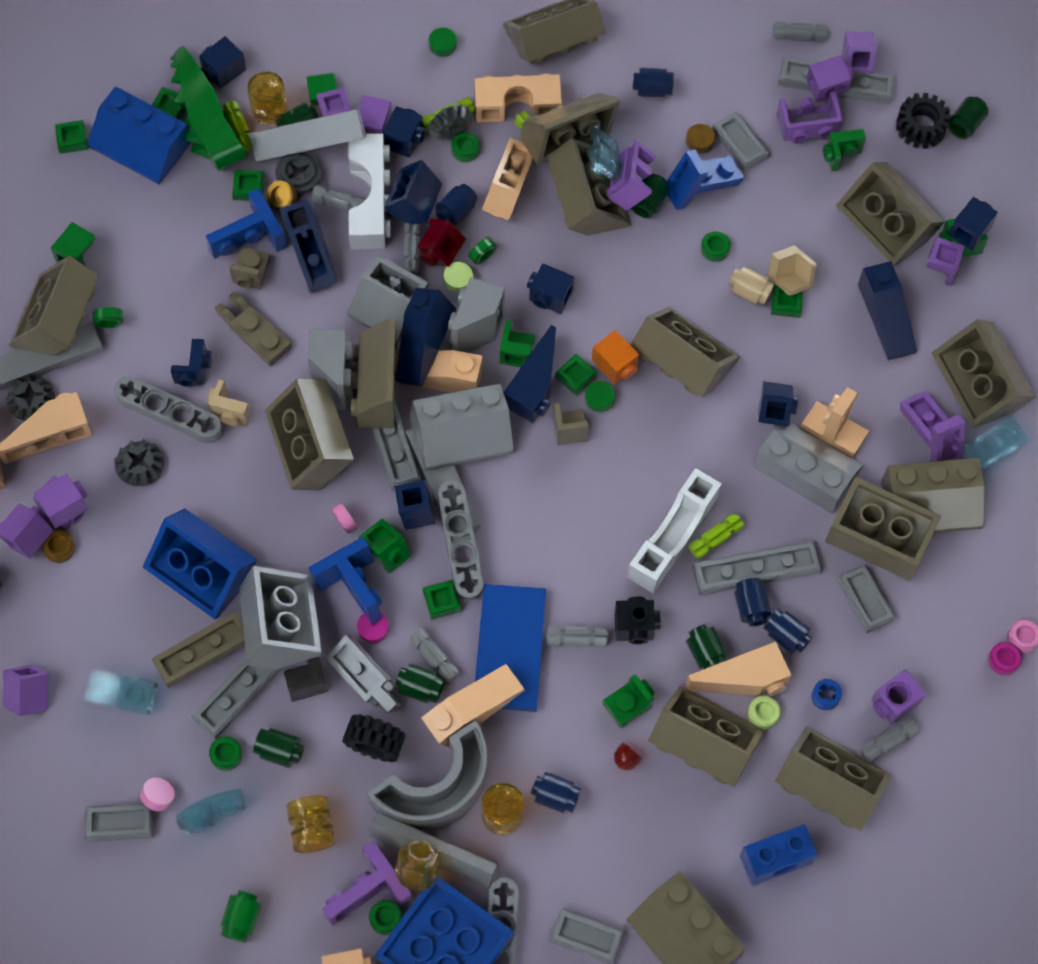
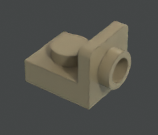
(250, 268)

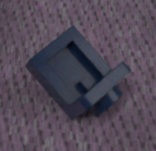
(194, 373)

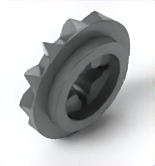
(450, 122)
(300, 162)
(18, 405)
(139, 475)

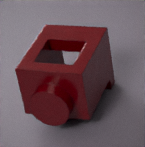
(440, 243)

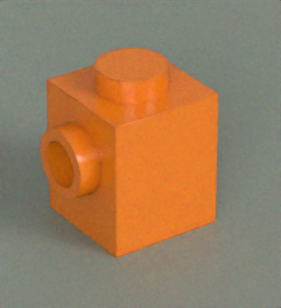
(615, 357)

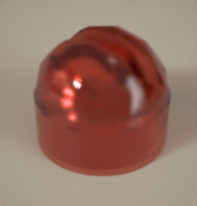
(625, 757)

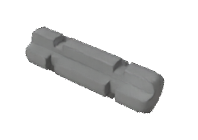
(800, 31)
(335, 198)
(411, 252)
(577, 636)
(434, 655)
(889, 739)

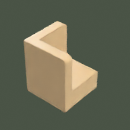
(792, 270)

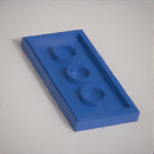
(512, 636)

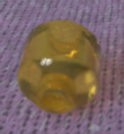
(417, 865)

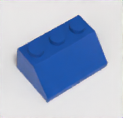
(138, 135)
(198, 562)

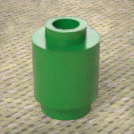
(240, 916)

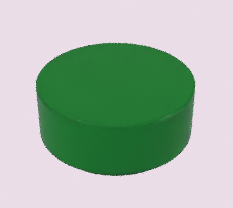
(442, 41)
(465, 147)
(715, 246)
(482, 250)
(108, 317)
(599, 396)
(225, 753)
(384, 916)

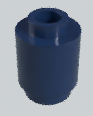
(653, 82)
(456, 204)
(752, 602)
(788, 631)
(555, 792)

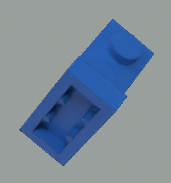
(700, 176)
(248, 229)
(347, 566)

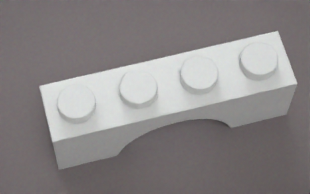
(368, 220)
(675, 532)

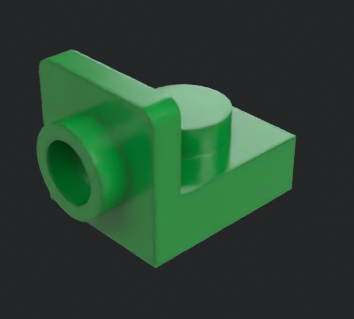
(843, 144)
(387, 545)
(629, 701)

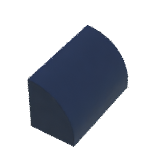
(413, 194)

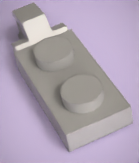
(364, 674)

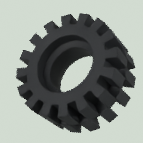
(926, 107)
(374, 738)

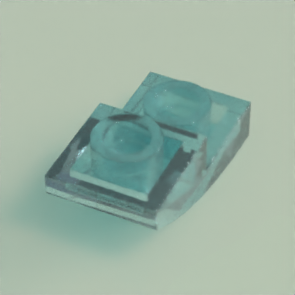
(604, 154)
(997, 442)
(121, 692)
(200, 814)

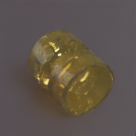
(267, 97)
(502, 808)
(306, 813)

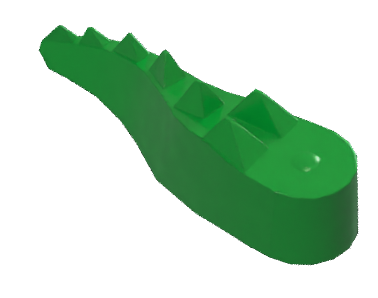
(206, 119)

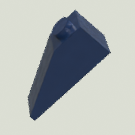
(309, 244)
(887, 309)
(422, 334)
(530, 387)

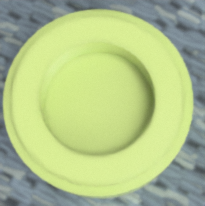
(457, 276)
(764, 712)

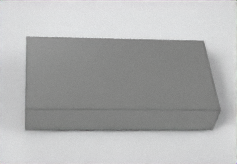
(740, 141)
(865, 598)
(118, 822)
(586, 936)

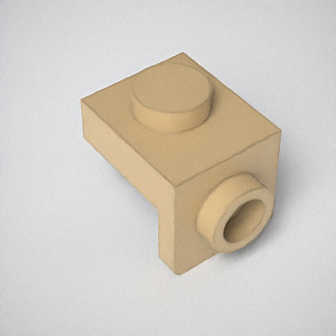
(228, 410)

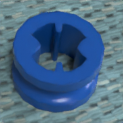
(827, 685)

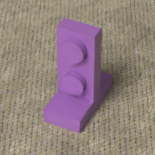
(940, 434)
(366, 887)

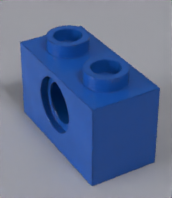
(778, 854)

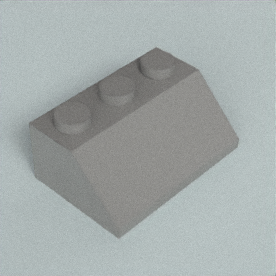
(462, 426)
(807, 465)
(278, 618)

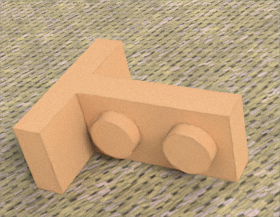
(833, 425)

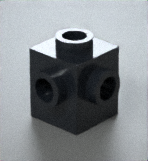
(636, 620)

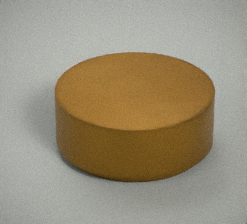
(700, 138)
(281, 194)
(59, 546)

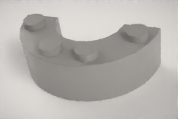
(442, 802)

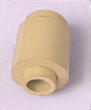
(751, 285)

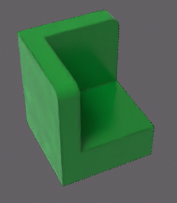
(72, 243)
(515, 346)

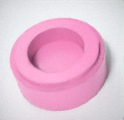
(344, 518)
(1023, 635)
(157, 794)

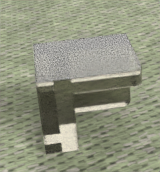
(306, 680)

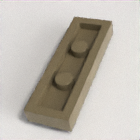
(200, 649)

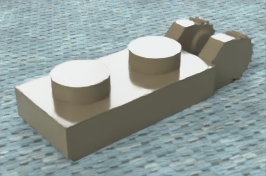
(254, 330)

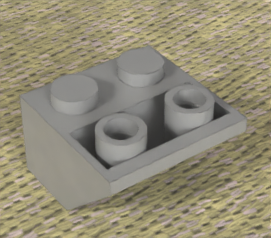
(384, 294)
(478, 315)
(332, 360)

